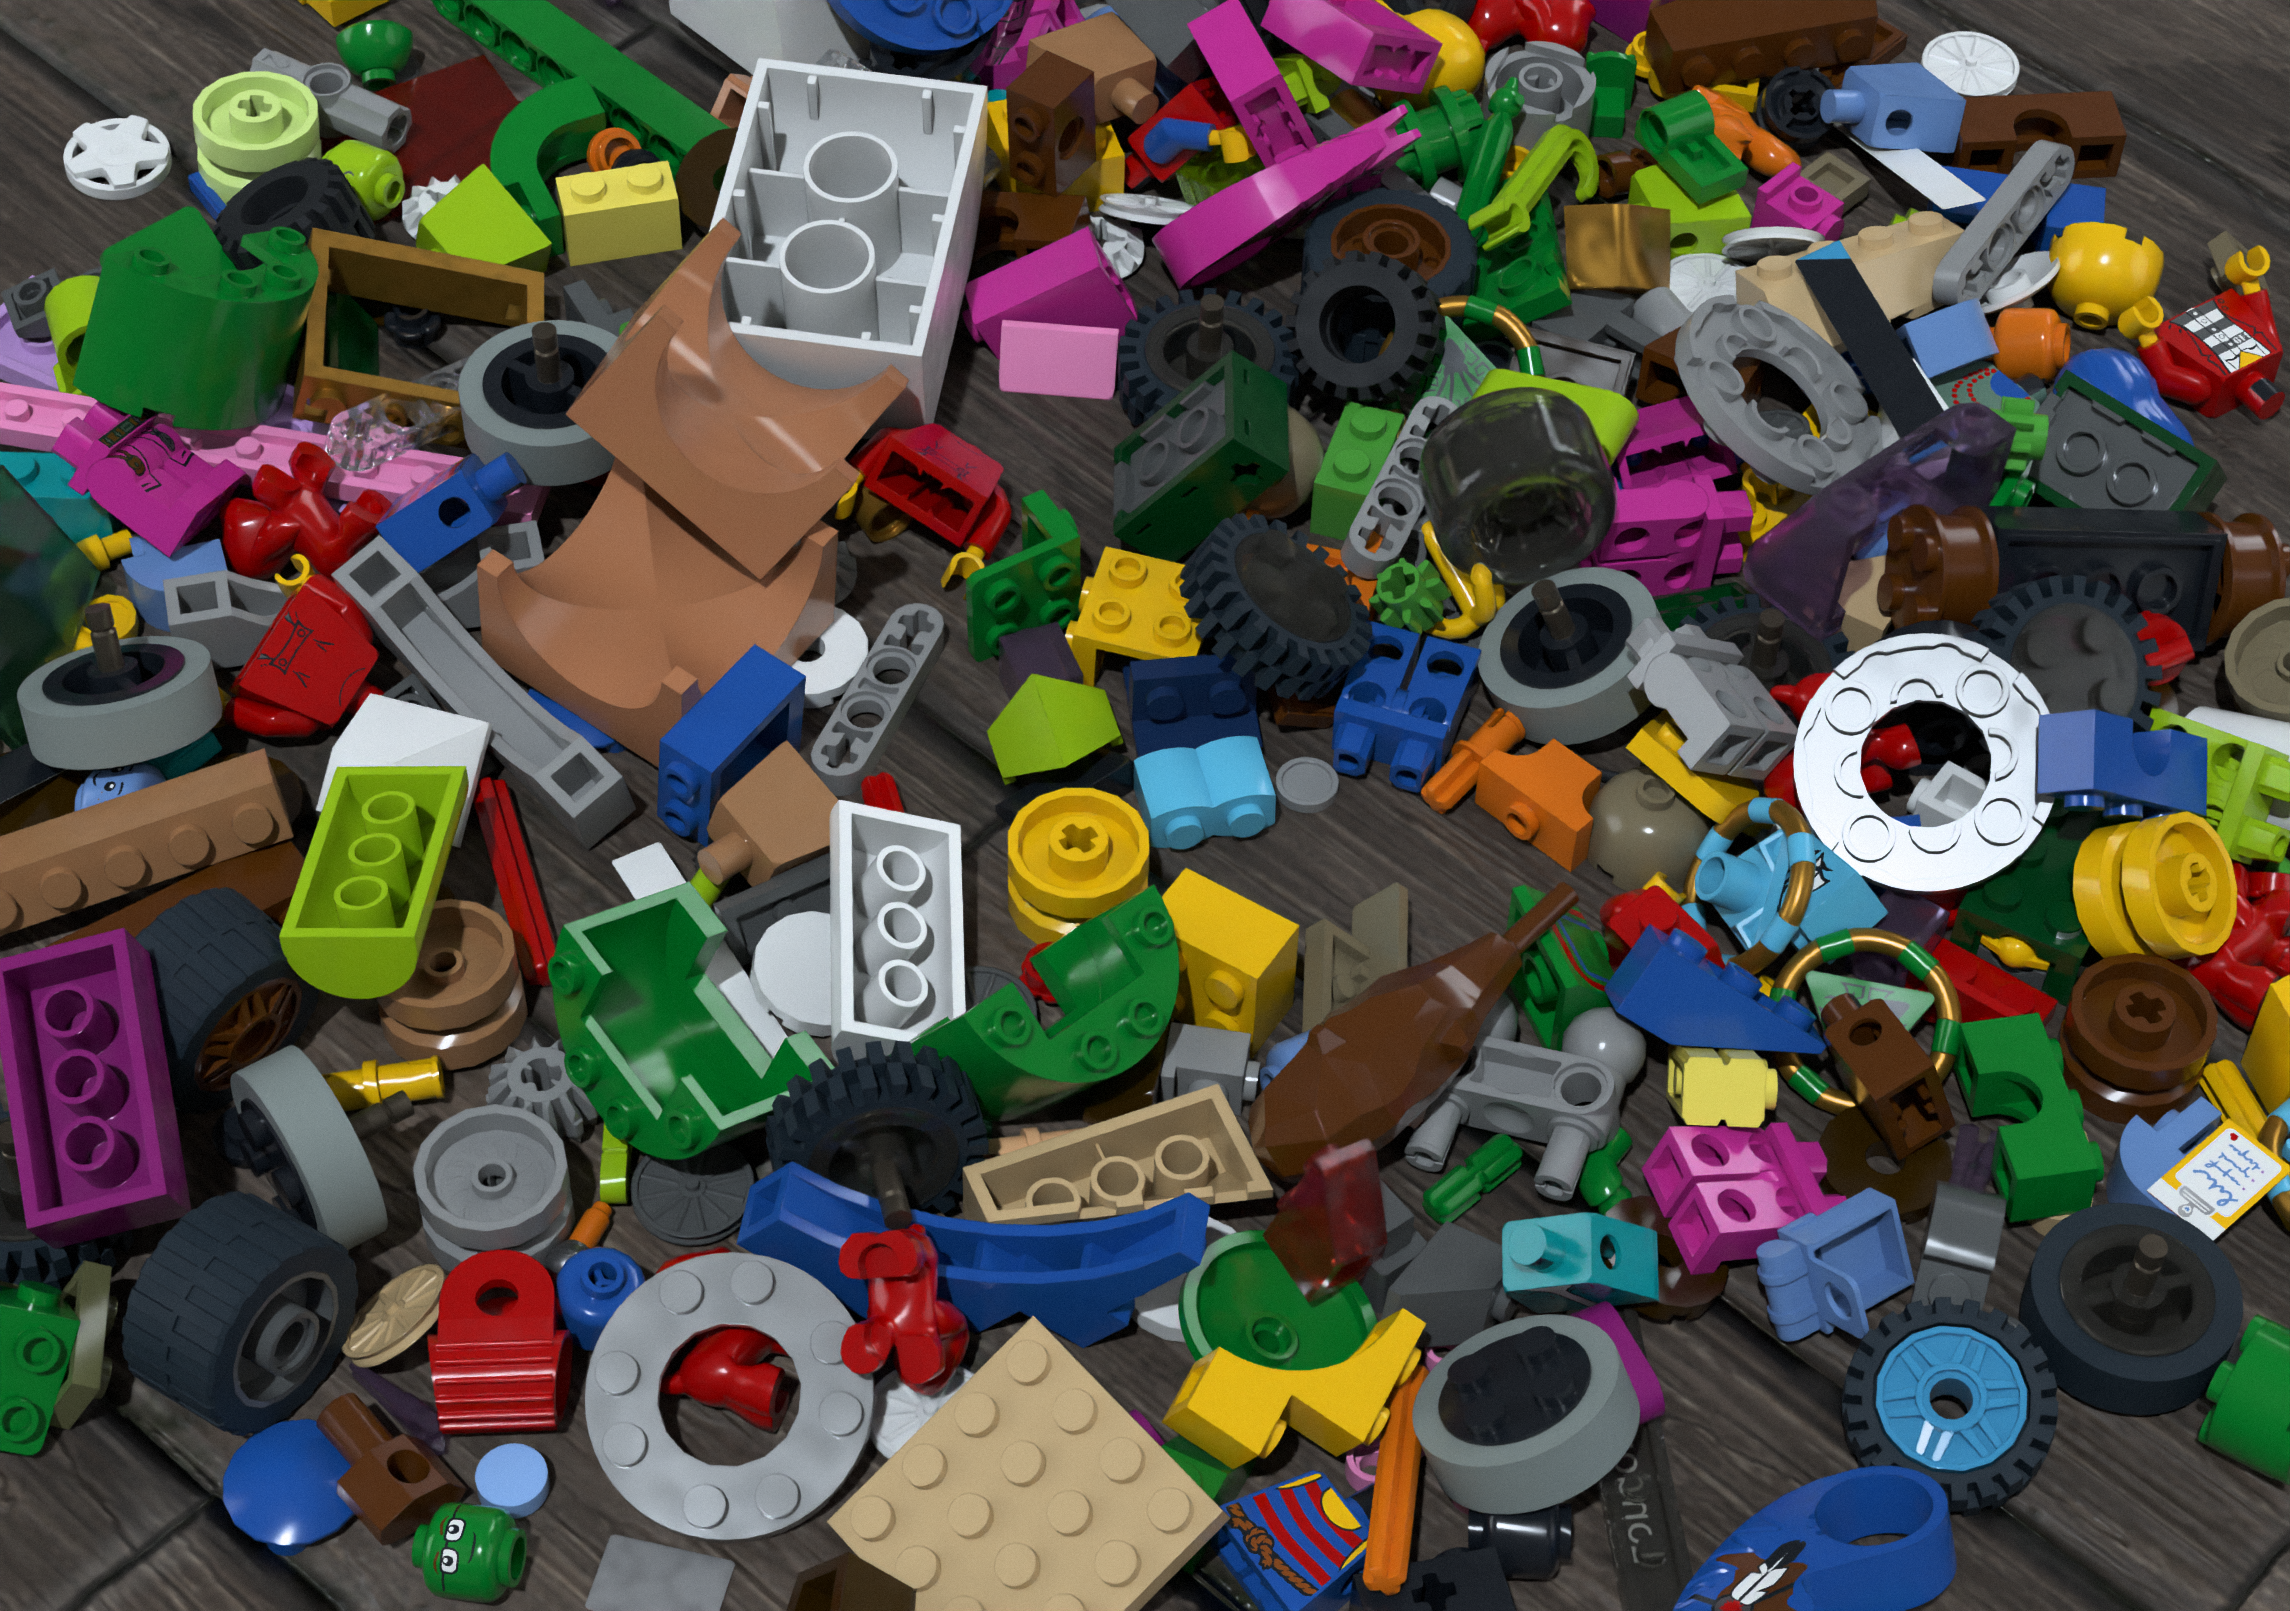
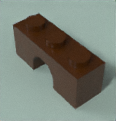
(2005, 124)
(1026, 221)

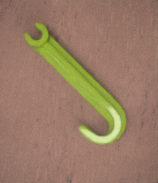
(1510, 209)

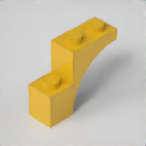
(1244, 1407)

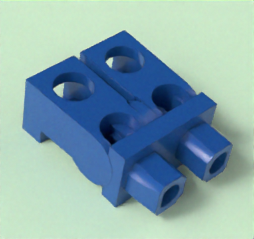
(1403, 707)

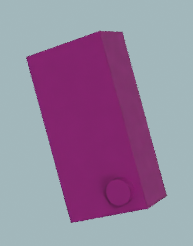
(89, 1090)

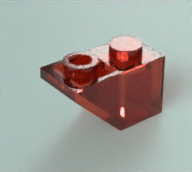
(1331, 1221)

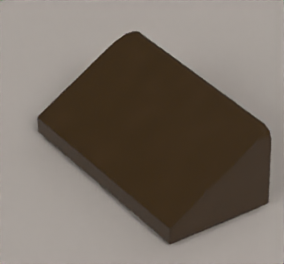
(1131, 1089)

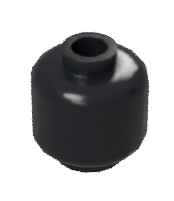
(1525, 1542)

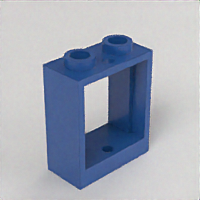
(726, 737)

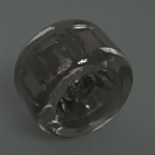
(1517, 485)

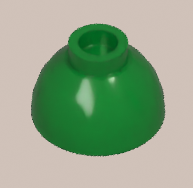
(375, 51)

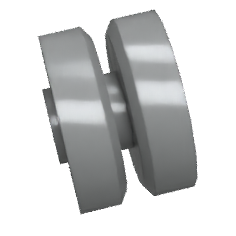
(493, 1184)

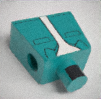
(1559, 1264)

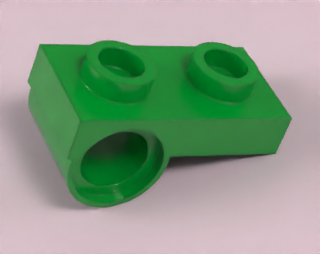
(1684, 144)

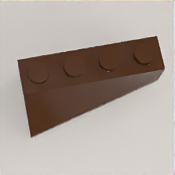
(1753, 39)

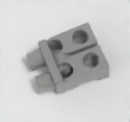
(1715, 702)

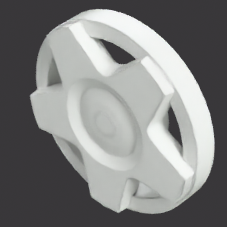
(117, 153)

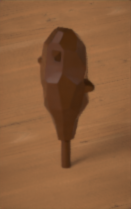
(1391, 1048)

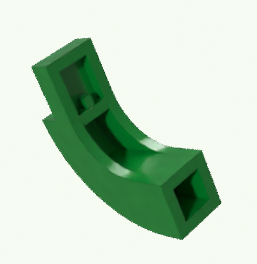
(538, 140)

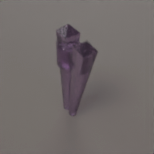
(1972, 1158)
(403, 1407)

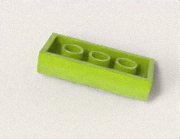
(372, 877)

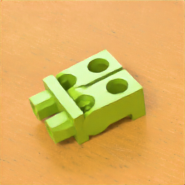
(2240, 789)

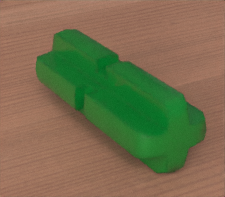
(1461, 1185)

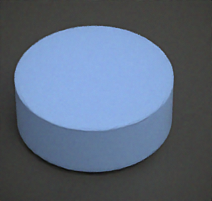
(513, 1479)

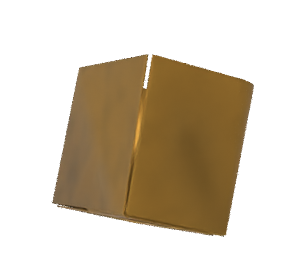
(1617, 247)

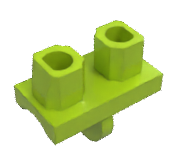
(1307, 81)

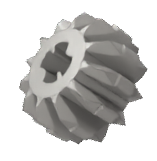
(541, 1085)

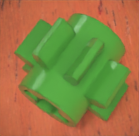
(2031, 431)
(1410, 596)

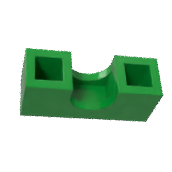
(2018, 1072)

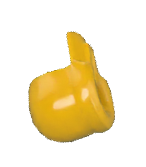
(1458, 63)

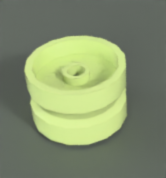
(252, 126)

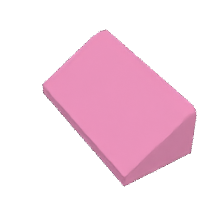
(1058, 360)

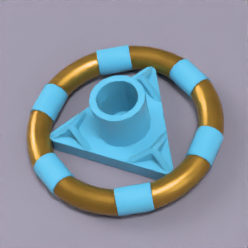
(1750, 885)

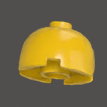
(2102, 272)

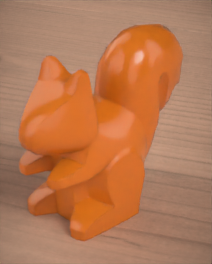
(1744, 138)

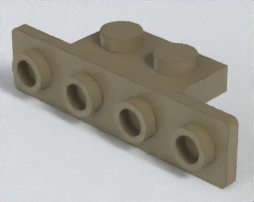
(1345, 965)

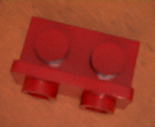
(1984, 989)

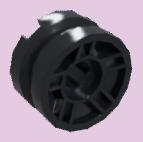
(1774, 104)

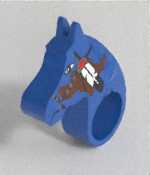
(1800, 1556)

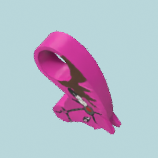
(1278, 200)

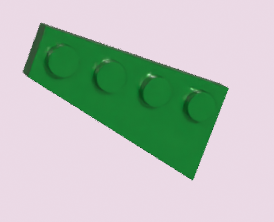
(1522, 273)

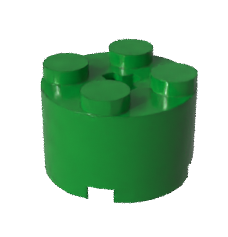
(2254, 1402)

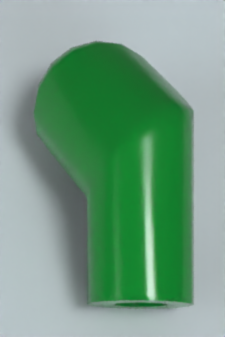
(1600, 1177)

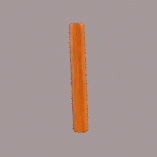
(1394, 1491)

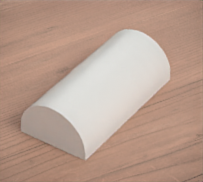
(893, 926)

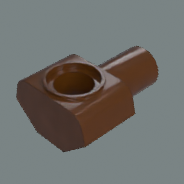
(390, 1479)

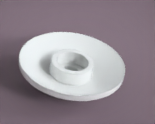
(2019, 282)

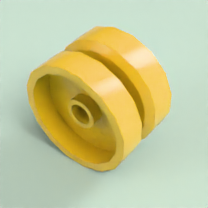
(1073, 860)
(2155, 888)

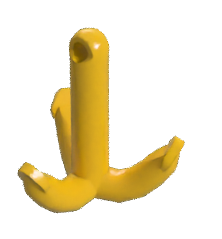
(1474, 595)

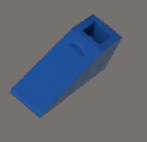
(1694, 1002)

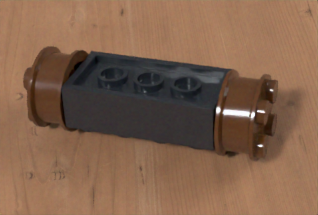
(2163, 561)

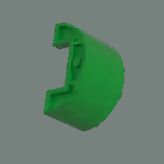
(198, 346)
(1117, 995)
(656, 1035)

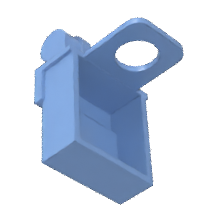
(1834, 1267)

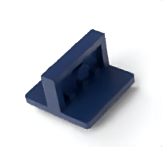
(1188, 702)

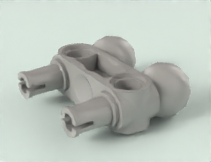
(1535, 1093)

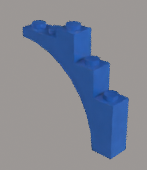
(1066, 1275)

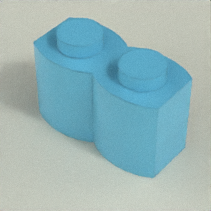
(1204, 792)

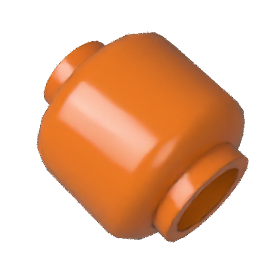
(2031, 343)

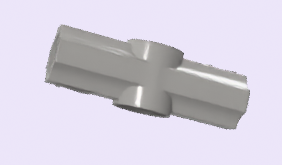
(341, 105)

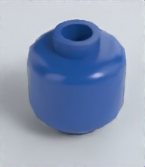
(592, 1289)

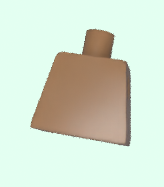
(1120, 63)
(769, 821)

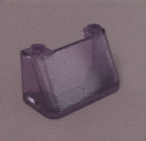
(1940, 464)

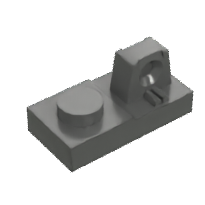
(759, 907)

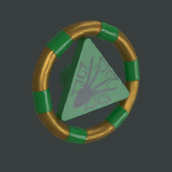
(1462, 363)
(1905, 1003)

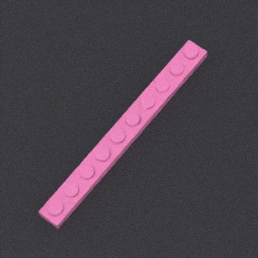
(37, 416)

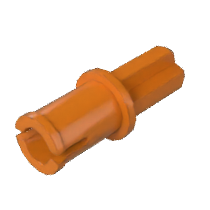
(1462, 769)

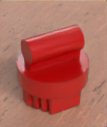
(2172, 643)

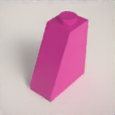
(1054, 285)

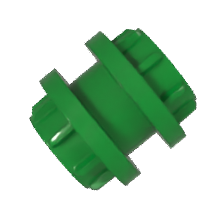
(1448, 135)

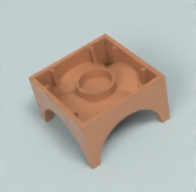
(717, 429)
(647, 612)

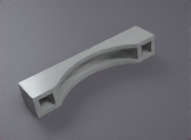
(234, 611)
(530, 742)

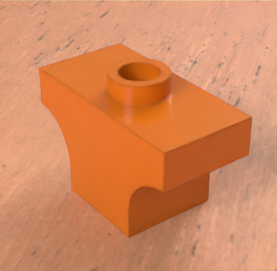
(1542, 799)

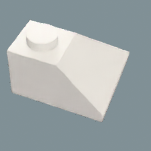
(410, 735)

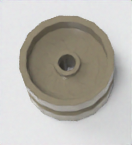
(2260, 662)

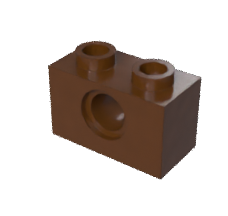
(1051, 123)

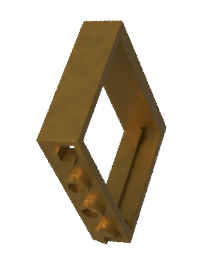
(409, 279)

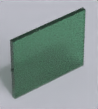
(41, 597)

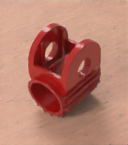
(501, 1359)

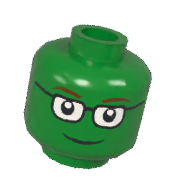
(470, 1552)

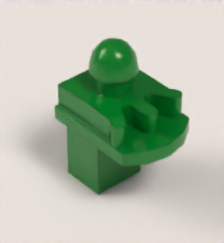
(1613, 91)

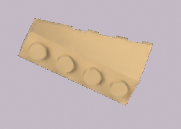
(1892, 260)
(1121, 1166)

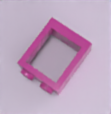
(1356, 41)
(1252, 82)

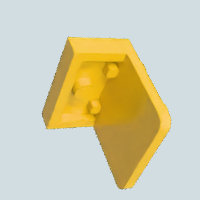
(1131, 611)

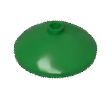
(1249, 1301)

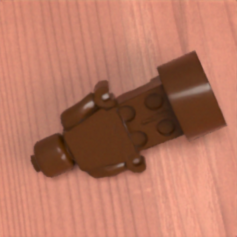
(1618, 168)

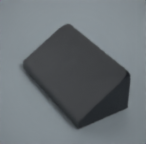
(1098, 770)

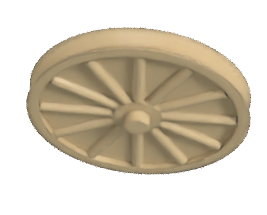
(395, 1316)

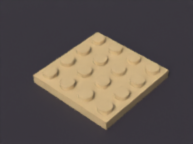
(1030, 1495)

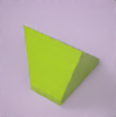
(1051, 726)

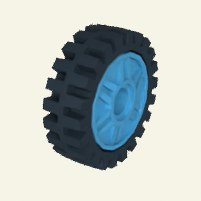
(1962, 1355)

